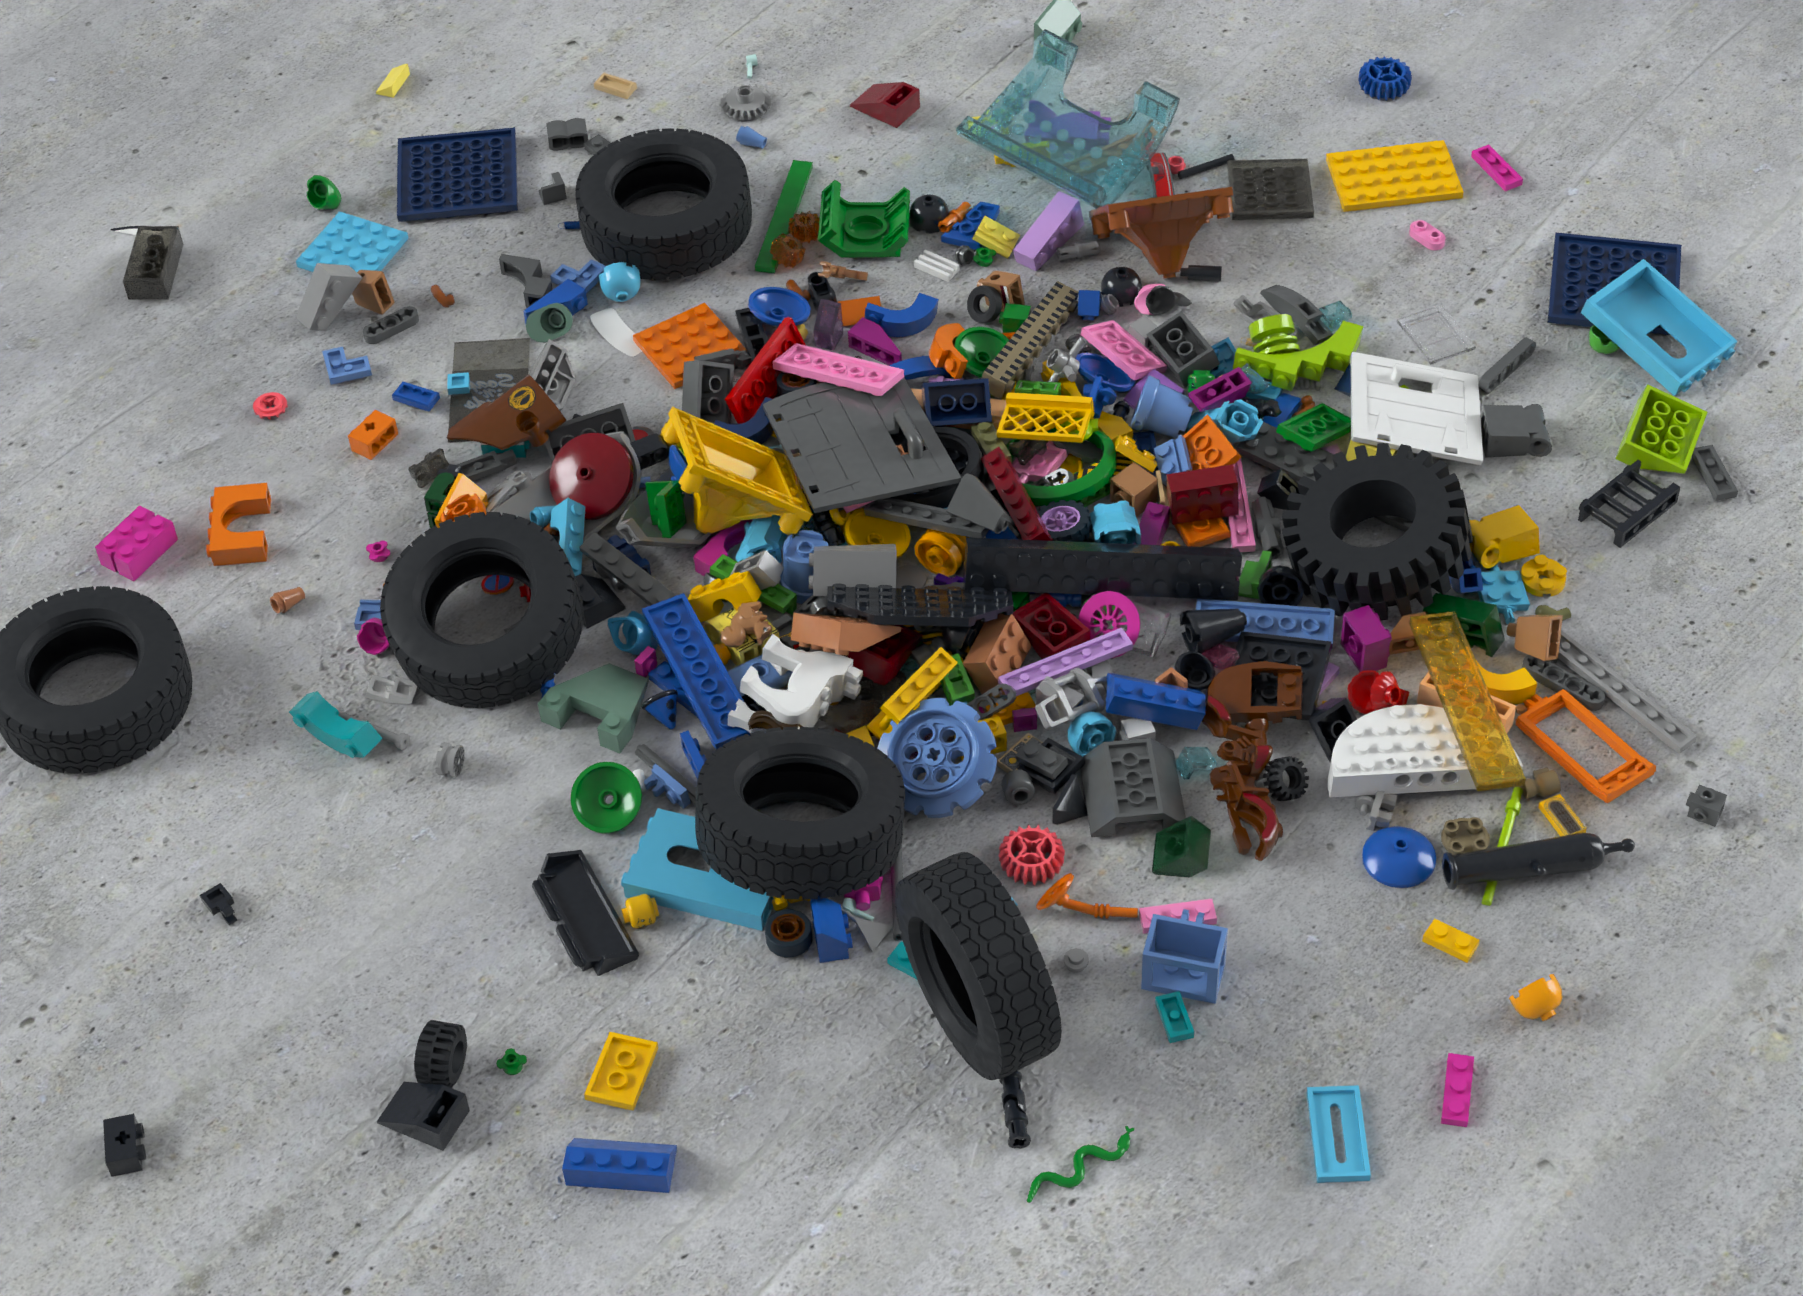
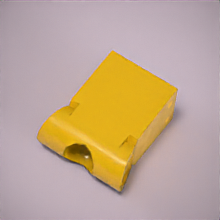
(1504, 537)

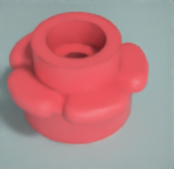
(1176, 164)

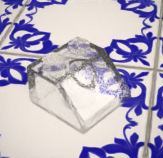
(1153, 628)

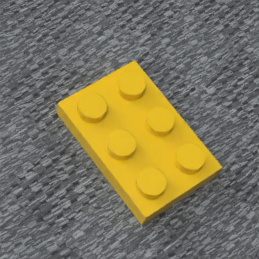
(621, 1071)

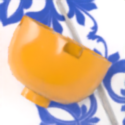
(1538, 999)

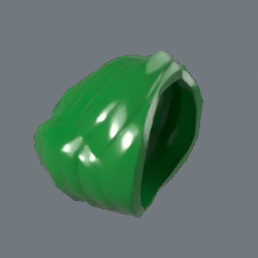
(323, 193)

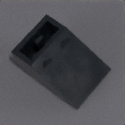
(426, 1112)

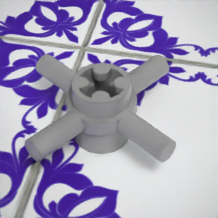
(1065, 363)

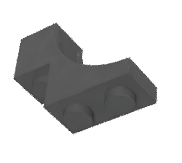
(529, 273)

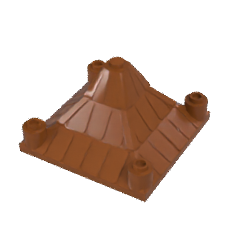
(1162, 224)

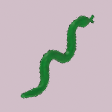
(1122, 1146)

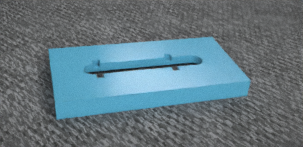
(1357, 1160)

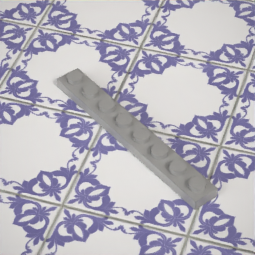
(1625, 695)

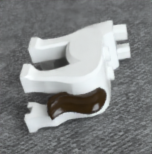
(814, 684)

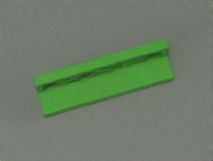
(775, 597)

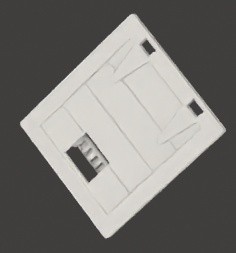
(1425, 421)

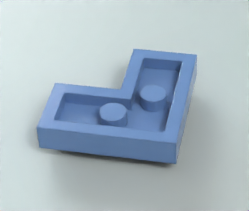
(585, 277)
(344, 370)

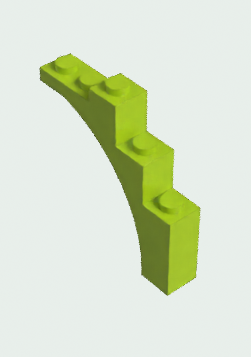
(1309, 363)

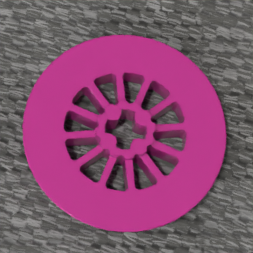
(1109, 598)

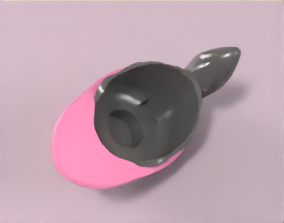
(1158, 299)

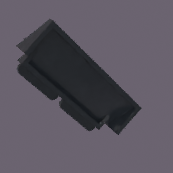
(583, 913)

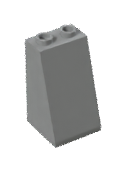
(852, 566)

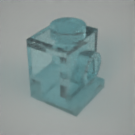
(1334, 315)

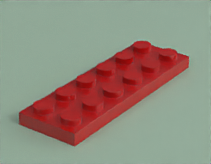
(760, 377)

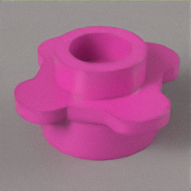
(378, 551)

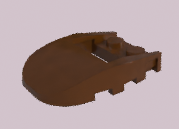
(1234, 691)

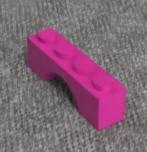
(719, 545)

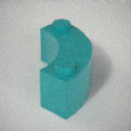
(322, 721)

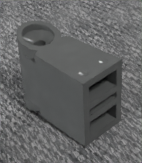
(1514, 431)

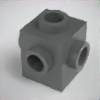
(1706, 805)

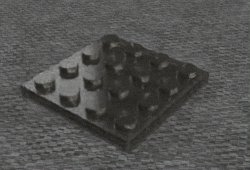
(1270, 189)

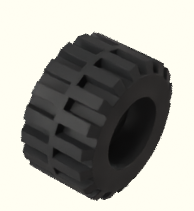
(440, 1053)

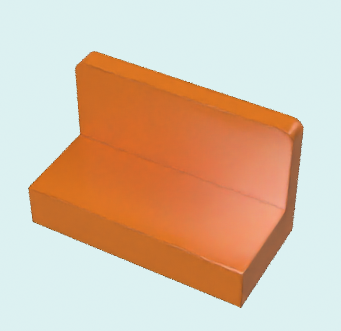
(854, 309)

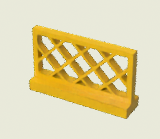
(1046, 407)

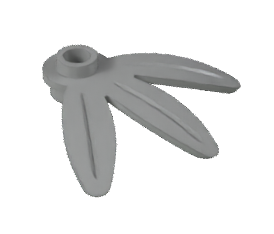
(518, 480)

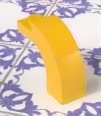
(1510, 687)

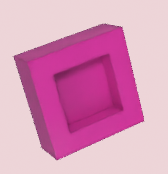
(646, 662)

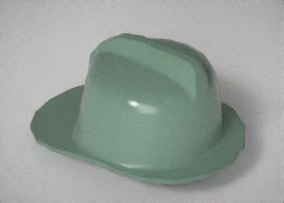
(549, 322)

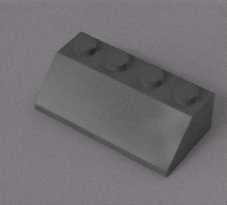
(601, 421)

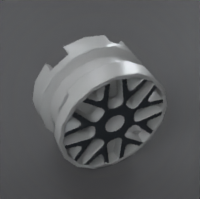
(450, 759)

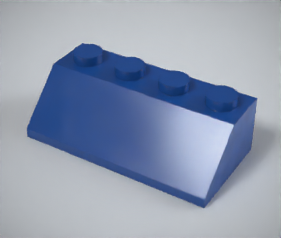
(1154, 701)
(619, 1165)

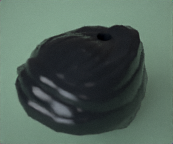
(1196, 669)

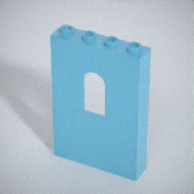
(1639, 304)
(687, 887)

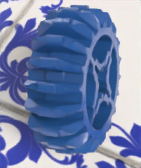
(1385, 78)

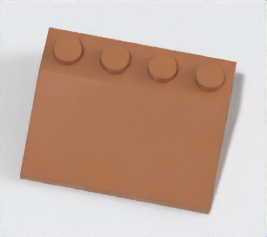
(838, 633)

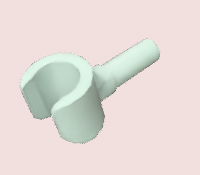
(751, 61)
(850, 906)

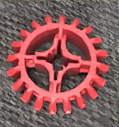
(1032, 847)

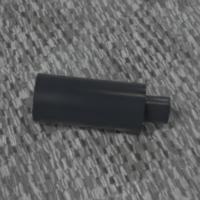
(1202, 272)

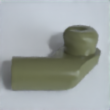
(1546, 610)

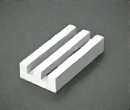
(937, 263)

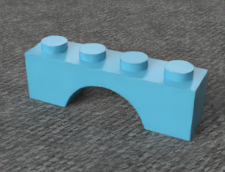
(569, 520)

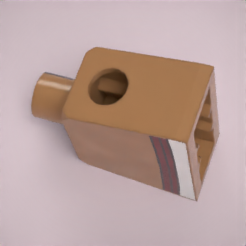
(1007, 285)

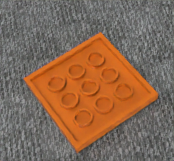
(683, 338)

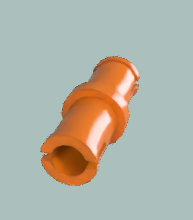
(954, 216)

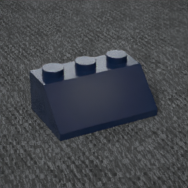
(957, 402)

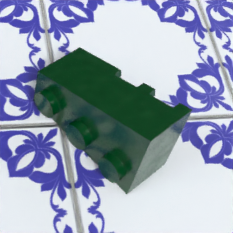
(1478, 620)

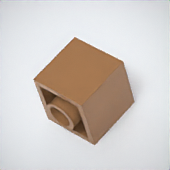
(1134, 486)

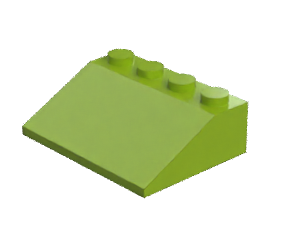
(1661, 432)

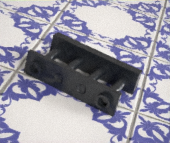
(1636, 520)

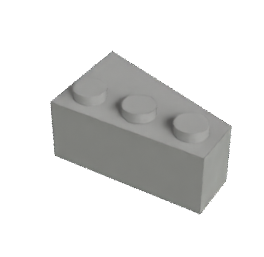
(326, 294)

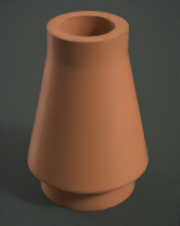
(286, 599)

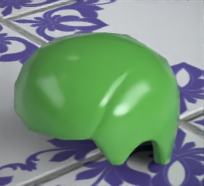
(1600, 342)

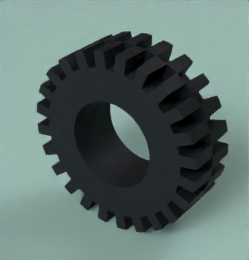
(1369, 489)

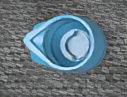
(636, 632)

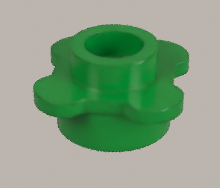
(984, 256)
(514, 1067)

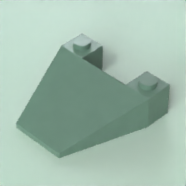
(604, 693)

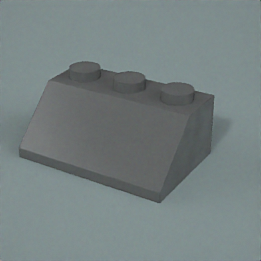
(705, 390)

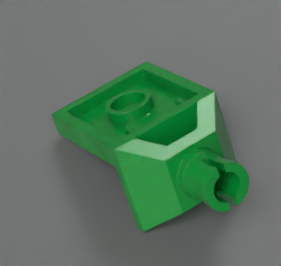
(666, 506)

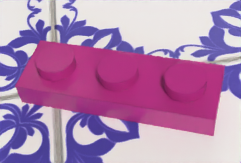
(1497, 168)
(1457, 1090)

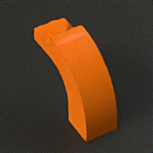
(944, 354)

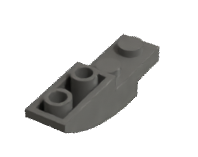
(1302, 311)

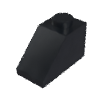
(1277, 488)

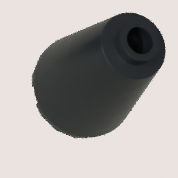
(1210, 627)

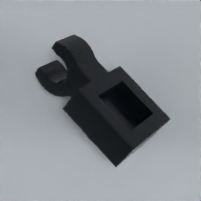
(219, 900)

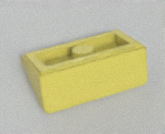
(394, 81)

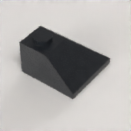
(1330, 721)

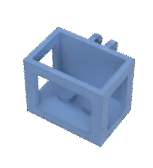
(1184, 957)

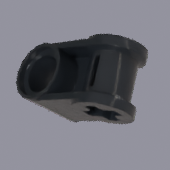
(820, 289)

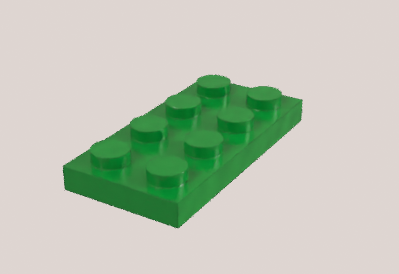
(1315, 427)

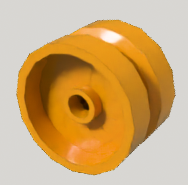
(941, 551)

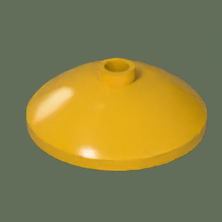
(871, 530)

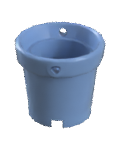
(1161, 409)
(796, 562)

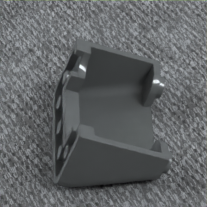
(978, 505)

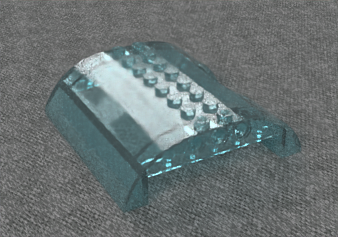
(1063, 143)

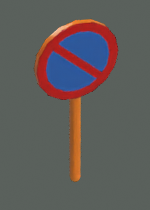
(496, 584)

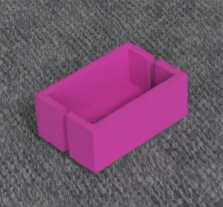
(136, 543)

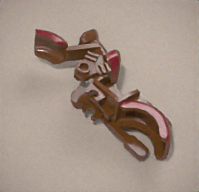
(1246, 763)

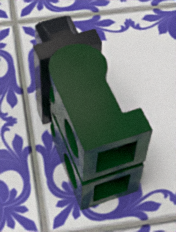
(439, 490)

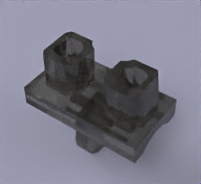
(1027, 449)
(427, 469)

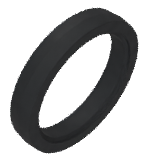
(952, 439)

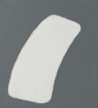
(615, 331)

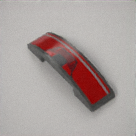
(1160, 175)

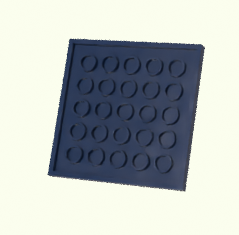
(457, 174)
(1590, 263)

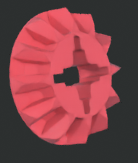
(270, 399)

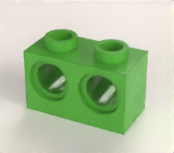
(957, 684)

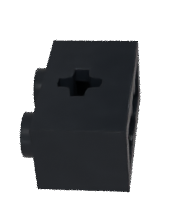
(123, 1145)

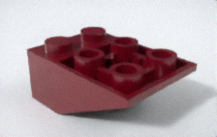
(889, 102)

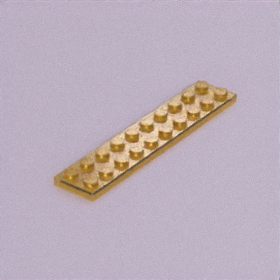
(1467, 702)

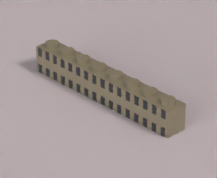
(1030, 339)

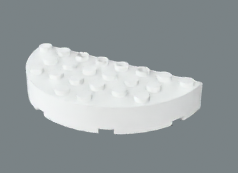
(1398, 753)

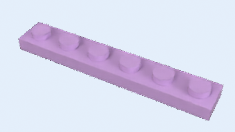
(1060, 664)

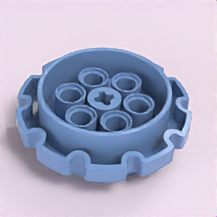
(972, 740)

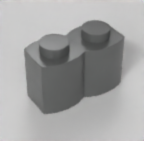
(567, 134)

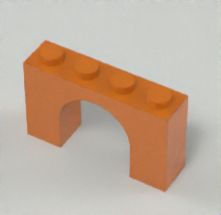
(227, 505)

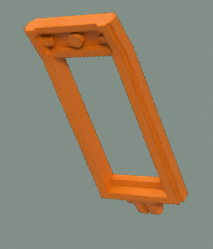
(1612, 784)

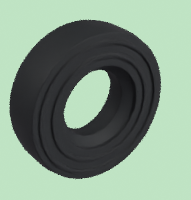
(995, 304)

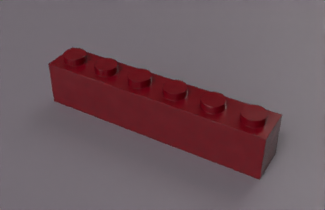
(1015, 496)

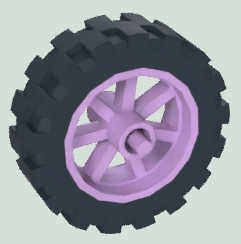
(1059, 520)

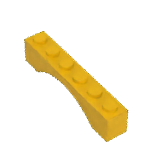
(1107, 423)

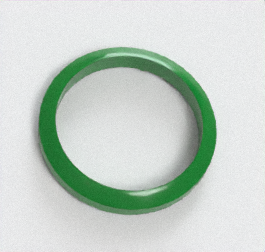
(1083, 486)

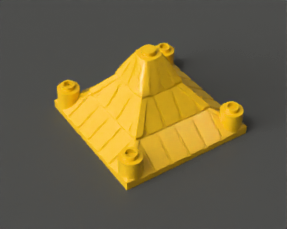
(734, 477)

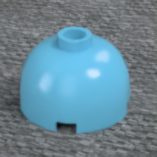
(620, 281)
(1090, 731)

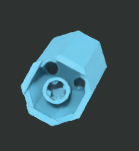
(1235, 420)
(1115, 523)
(760, 536)

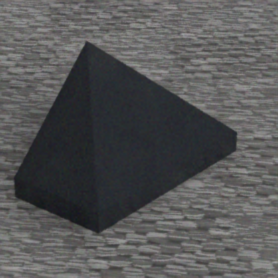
(1070, 803)

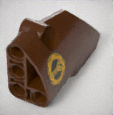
(512, 418)

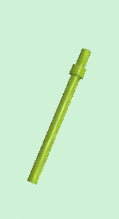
(1512, 810)

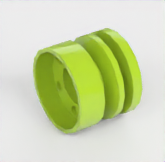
(1274, 335)

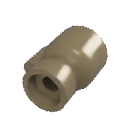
(1544, 783)

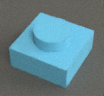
(458, 383)

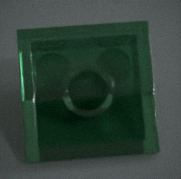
(1182, 849)

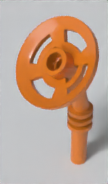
(1058, 894)

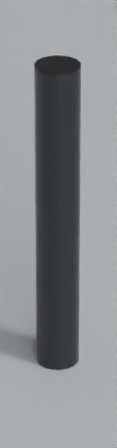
(1205, 166)

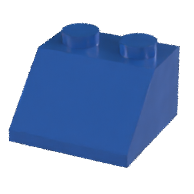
(829, 930)

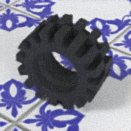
(1296, 778)

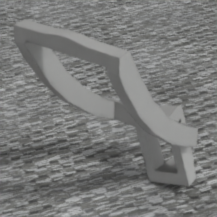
(1253, 309)

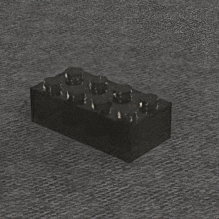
(153, 262)

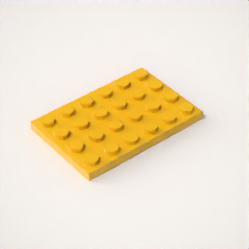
(1394, 175)

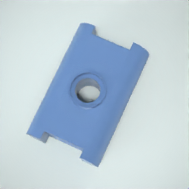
(766, 673)

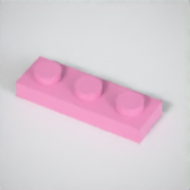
(1175, 911)

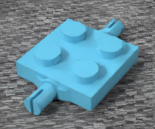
(1505, 591)

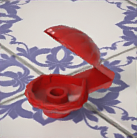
(1373, 691)

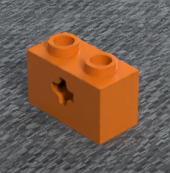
(373, 434)

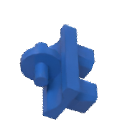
(1100, 395)

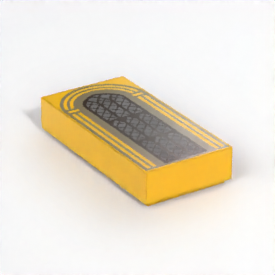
(1561, 816)

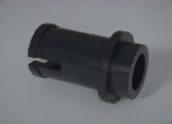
(1121, 409)

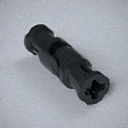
(828, 530)
(1015, 1110)

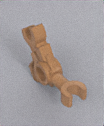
(840, 272)

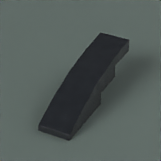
(751, 331)

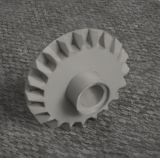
(745, 102)

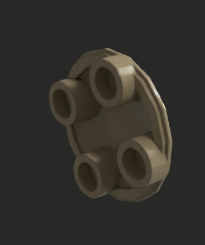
(1464, 835)

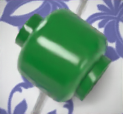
(1199, 378)

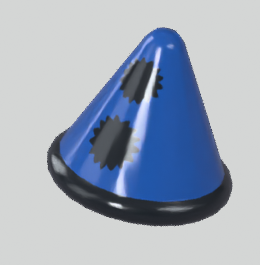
(663, 707)

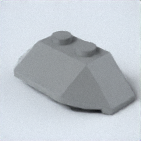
(554, 373)

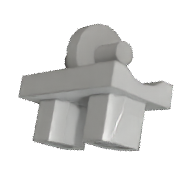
(1379, 818)

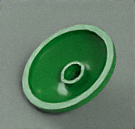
(980, 347)
(593, 788)

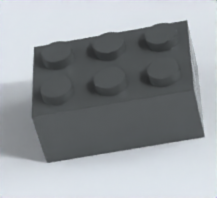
(1182, 347)

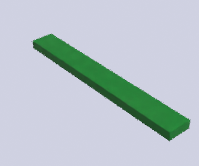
(785, 209)

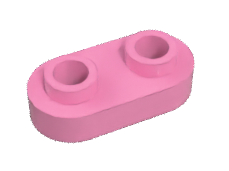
(1427, 235)

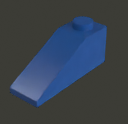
(567, 293)

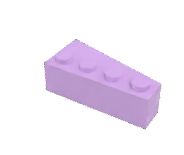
(1050, 230)

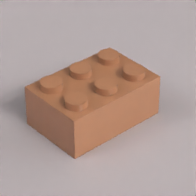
(996, 651)

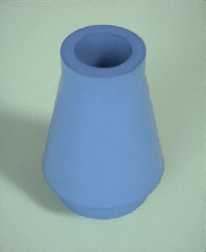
(749, 137)

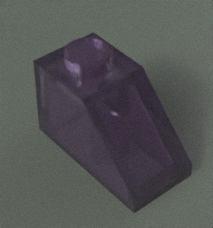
(828, 325)

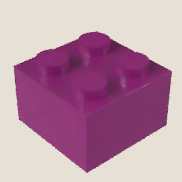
(1365, 639)

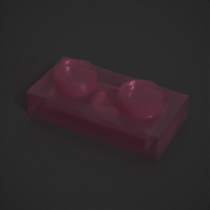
(1221, 656)

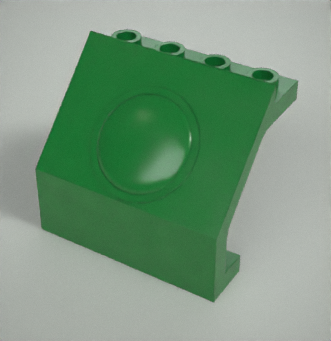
(863, 227)

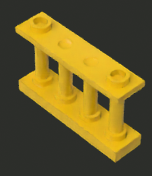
(912, 692)

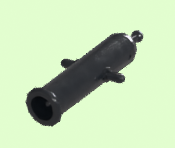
(1530, 859)

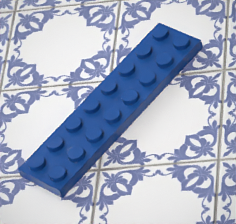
(696, 666)

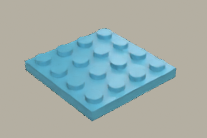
(353, 243)

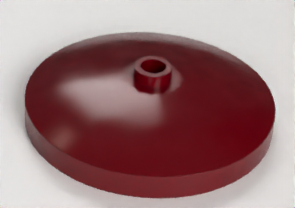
(593, 473)

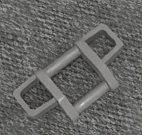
(1055, 693)

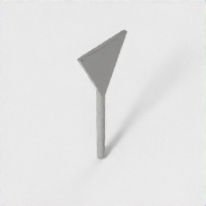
(872, 931)

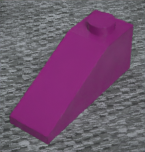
(873, 341)
(1225, 388)
(1154, 523)

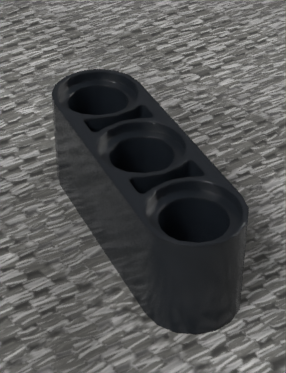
(650, 450)

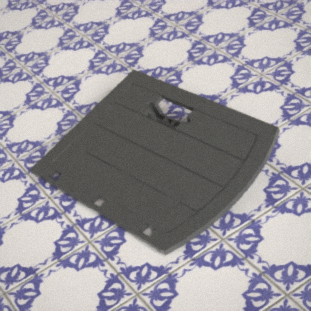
(849, 444)

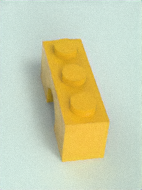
(736, 589)

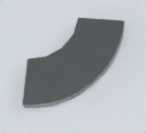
(1086, 451)

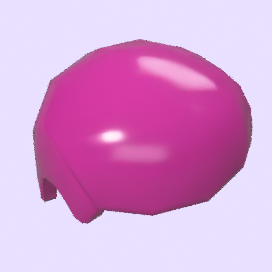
(372, 637)

